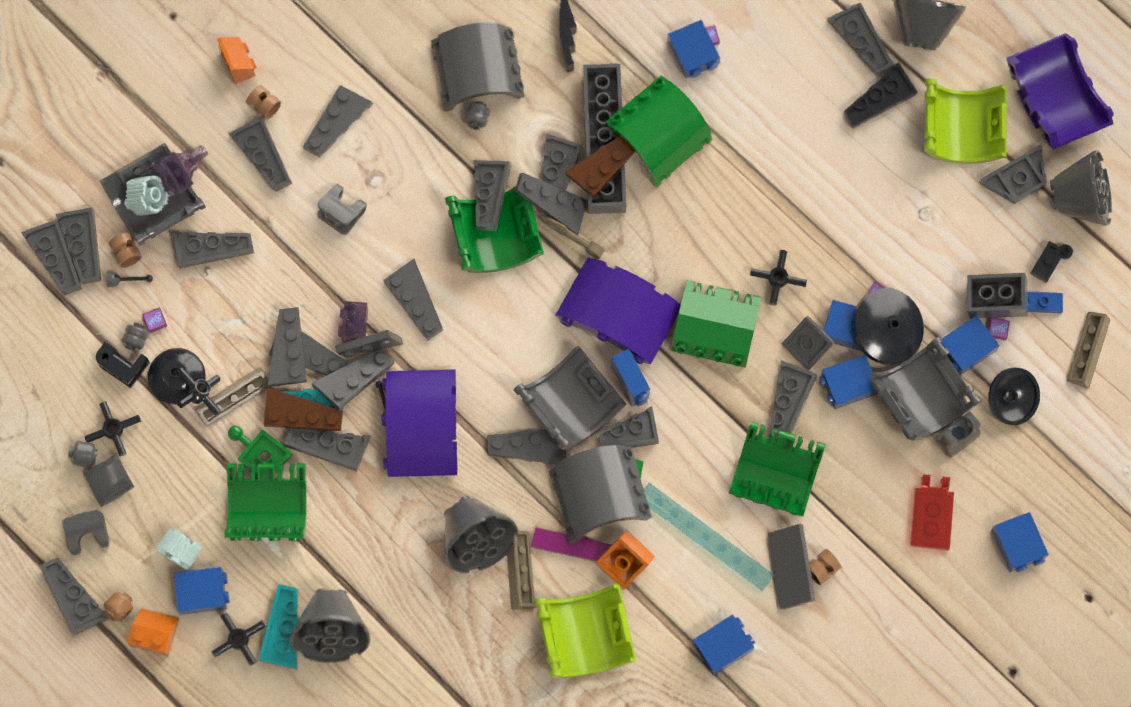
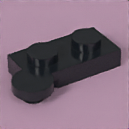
(1049, 260)

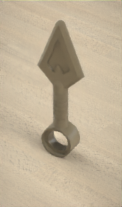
(591, 248)

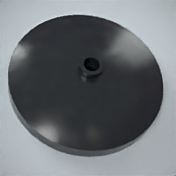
(887, 326)

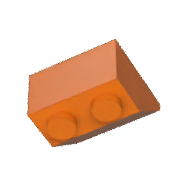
(236, 58)
(625, 559)
(153, 632)

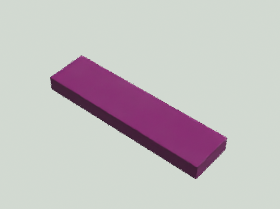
(559, 543)

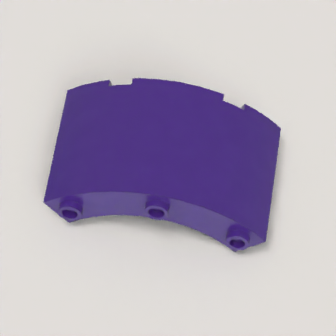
(1058, 91)
(619, 309)
(420, 423)

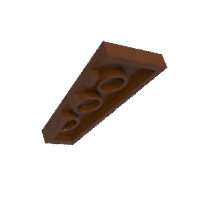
(600, 167)
(298, 413)

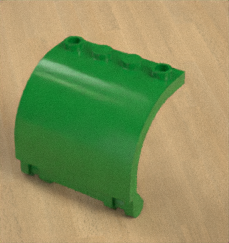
(661, 128)
(509, 246)

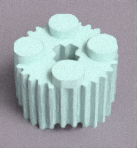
(146, 195)
(179, 548)

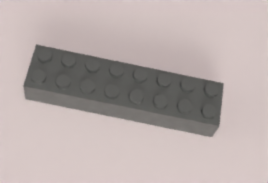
(601, 102)

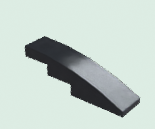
(567, 29)

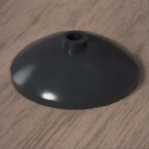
(171, 387)
(1022, 396)

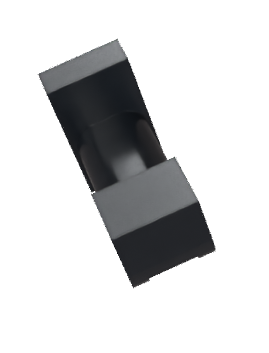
(119, 367)

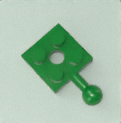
(262, 443)

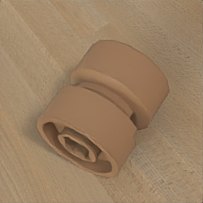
(261, 100)
(125, 251)
(823, 566)

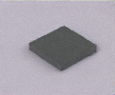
(808, 342)

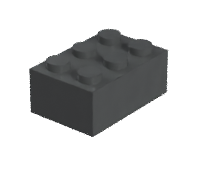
(997, 295)

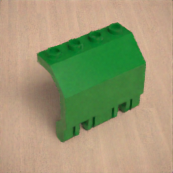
(715, 325)
(776, 470)
(266, 504)

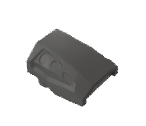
(108, 480)

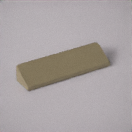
(1089, 349)
(234, 396)
(521, 573)

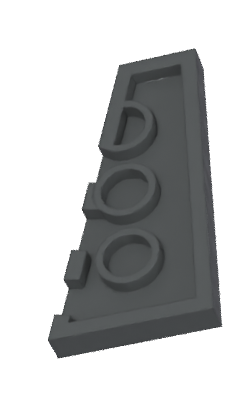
(202, 248)

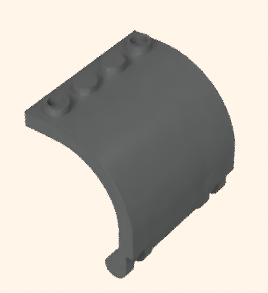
(477, 63)
(148, 226)
(925, 392)
(572, 400)
(599, 489)

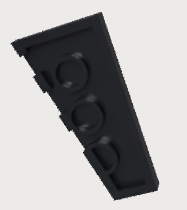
(885, 94)

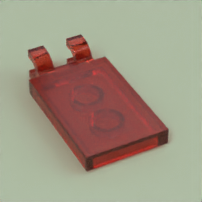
(932, 515)

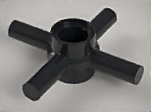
(779, 270)
(198, 391)
(115, 436)
(238, 631)

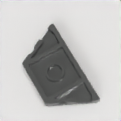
(1018, 177)

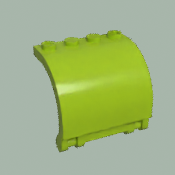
(965, 124)
(586, 633)

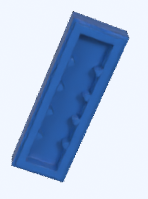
(1045, 302)

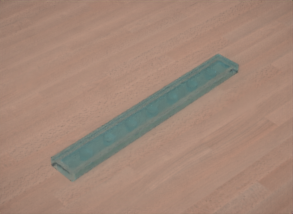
(707, 538)

